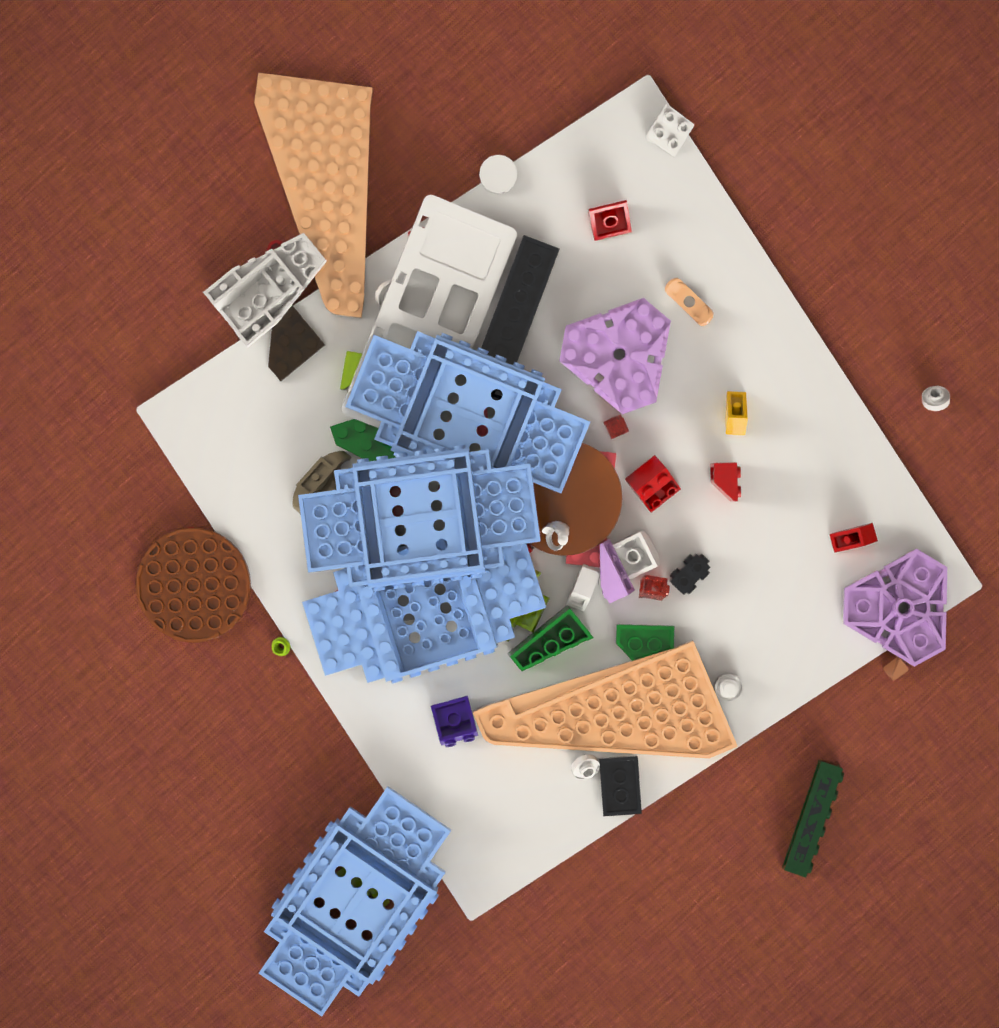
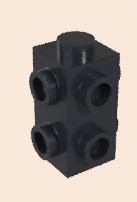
(695, 568)

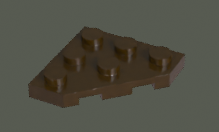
(291, 344)

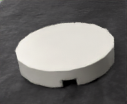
(498, 174)

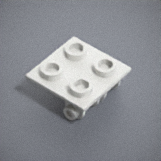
(669, 130)

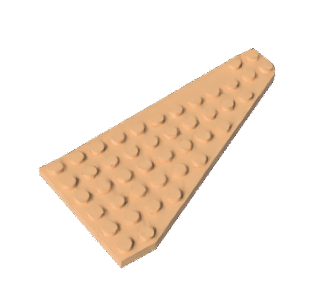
(322, 157)
(636, 707)

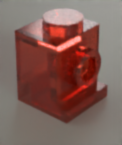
(616, 426)
(658, 583)

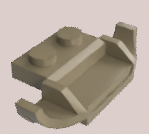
(320, 476)

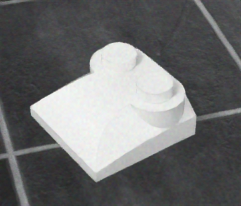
(637, 554)

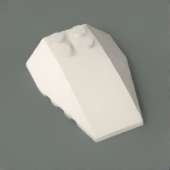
(265, 288)

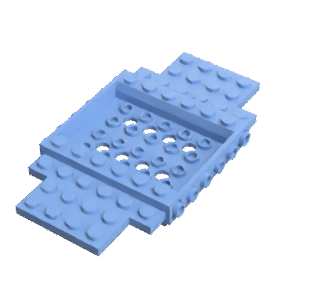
(412, 388)
(479, 509)
(370, 630)
(388, 853)

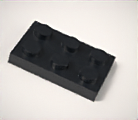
(620, 786)

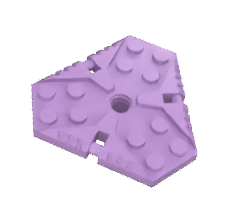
(636, 330)
(873, 607)

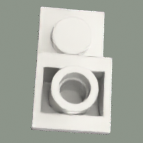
(583, 587)

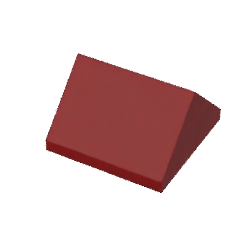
(610, 220)

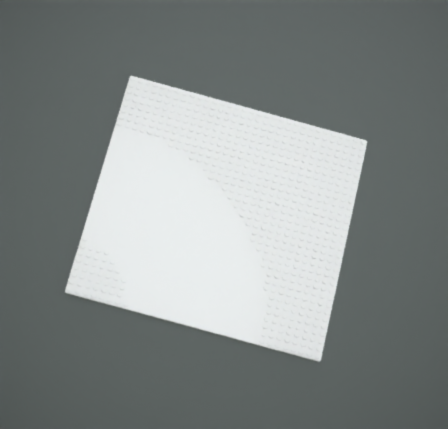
(773, 583)

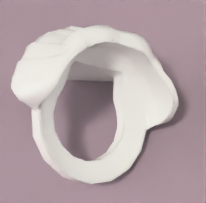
(562, 531)

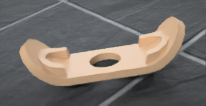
(678, 291)

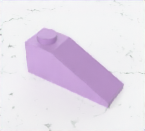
(614, 579)

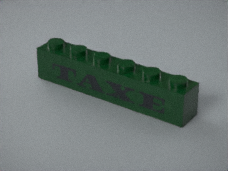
(812, 818)

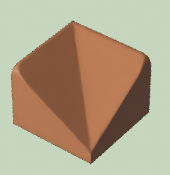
(895, 668)

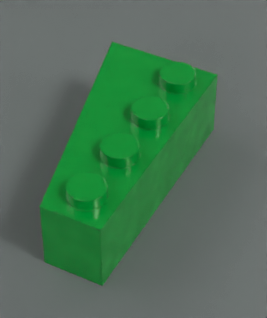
(550, 639)

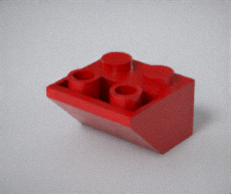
(725, 479)
(653, 483)

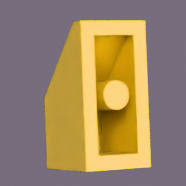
(736, 413)

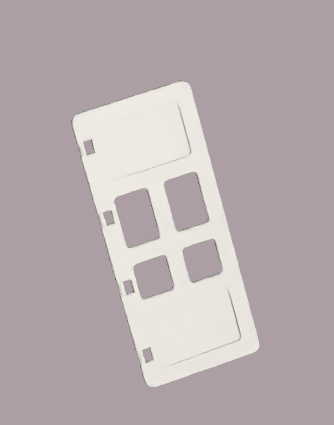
(458, 250)

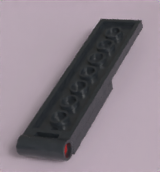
(519, 301)

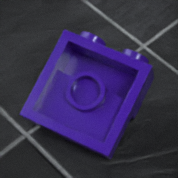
(454, 721)

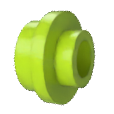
(276, 648)

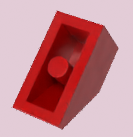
(853, 537)

